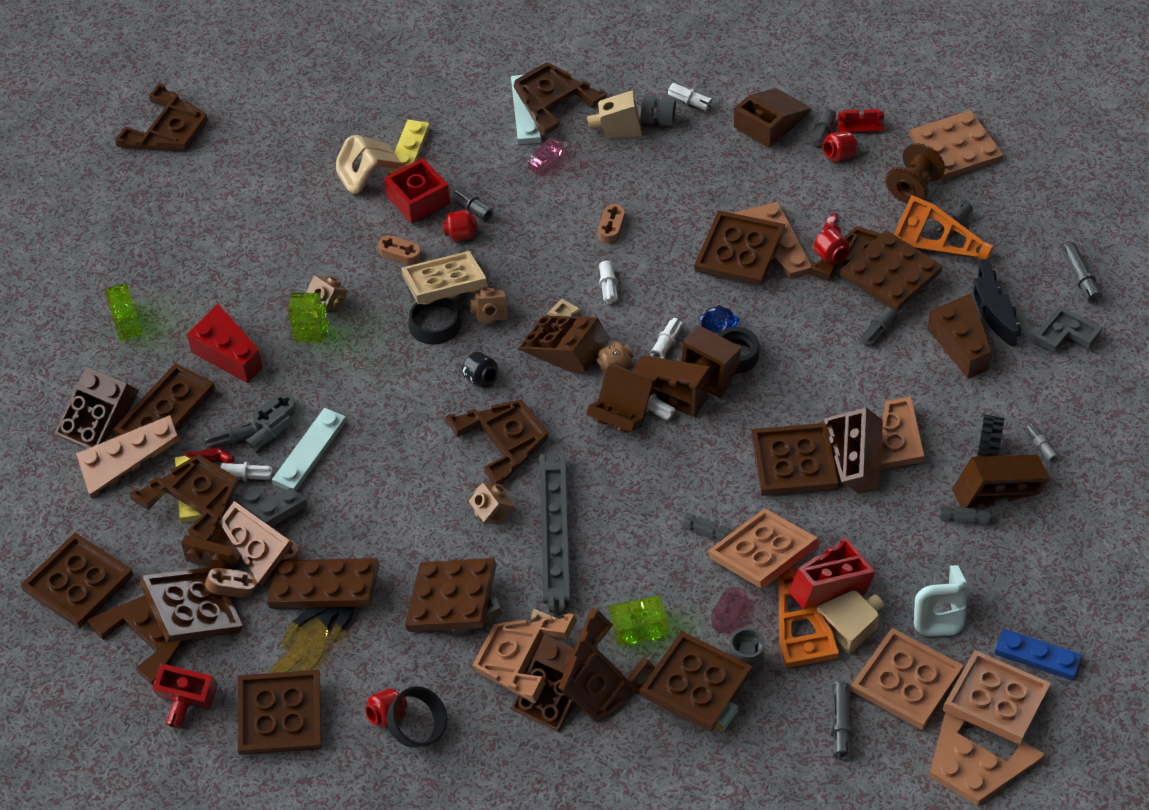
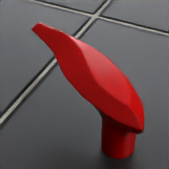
(830, 223)
(213, 455)

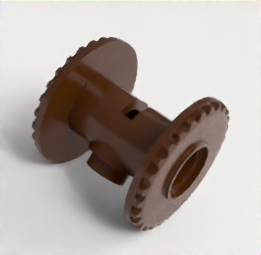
(922, 166)

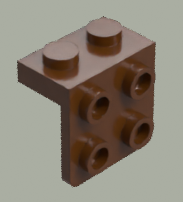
(622, 399)
(217, 553)

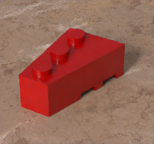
(225, 345)
(831, 576)

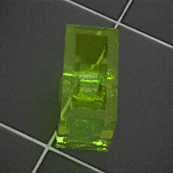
(123, 312)
(307, 317)
(638, 620)

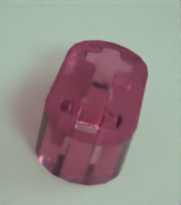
(545, 155)
(723, 606)

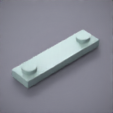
(526, 128)
(309, 450)

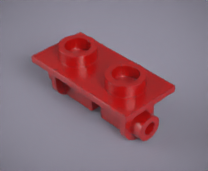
(869, 121)

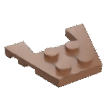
(511, 648)
(971, 768)

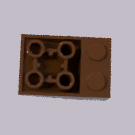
(768, 115)
(566, 341)
(95, 408)
(552, 705)

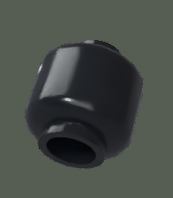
(480, 369)

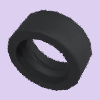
(747, 338)

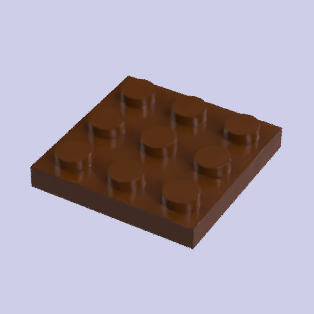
(740, 247)
(891, 270)
(794, 459)
(77, 580)
(451, 595)
(187, 607)
(696, 681)
(279, 712)

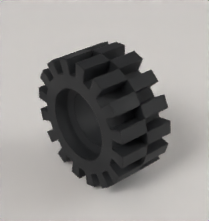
(991, 436)

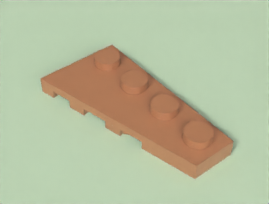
(789, 255)
(112, 459)

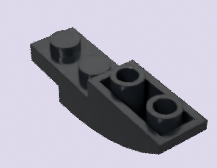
(993, 306)

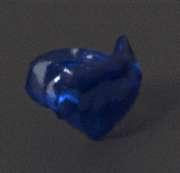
(717, 319)

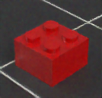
(417, 190)

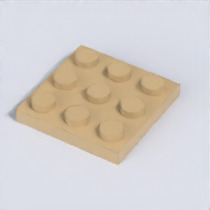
(444, 277)

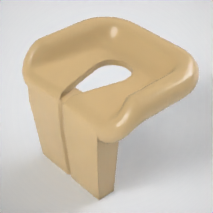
(374, 155)

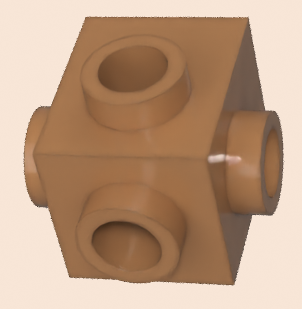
(331, 291)
(489, 305)
(491, 503)

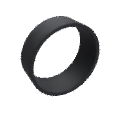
(437, 336)
(435, 705)

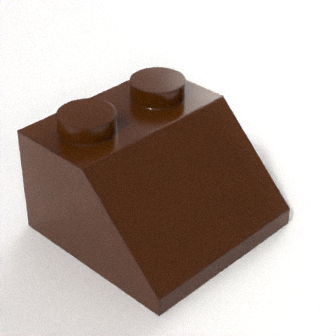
(716, 352)

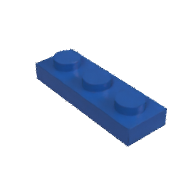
(1038, 654)

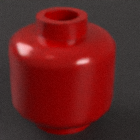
(840, 146)
(460, 225)
(831, 246)
(378, 706)

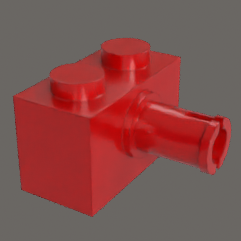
(184, 690)

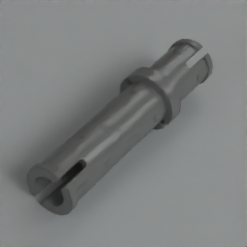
(1084, 278)
(842, 729)

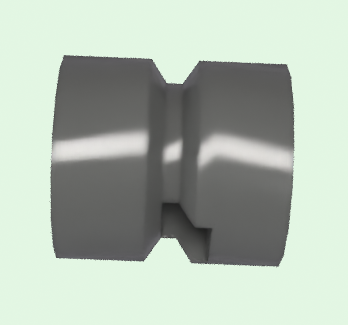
(665, 114)
(749, 647)

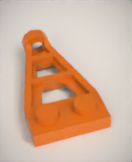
(914, 221)
(807, 648)

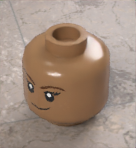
(616, 355)

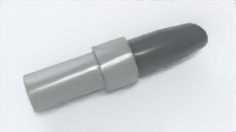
(1041, 442)

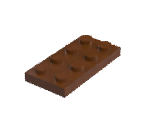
(175, 395)
(323, 583)

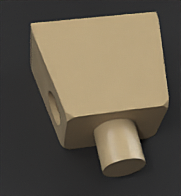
(617, 116)
(851, 618)

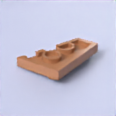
(900, 435)
(255, 540)

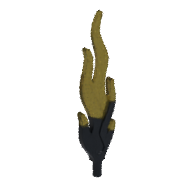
(312, 637)

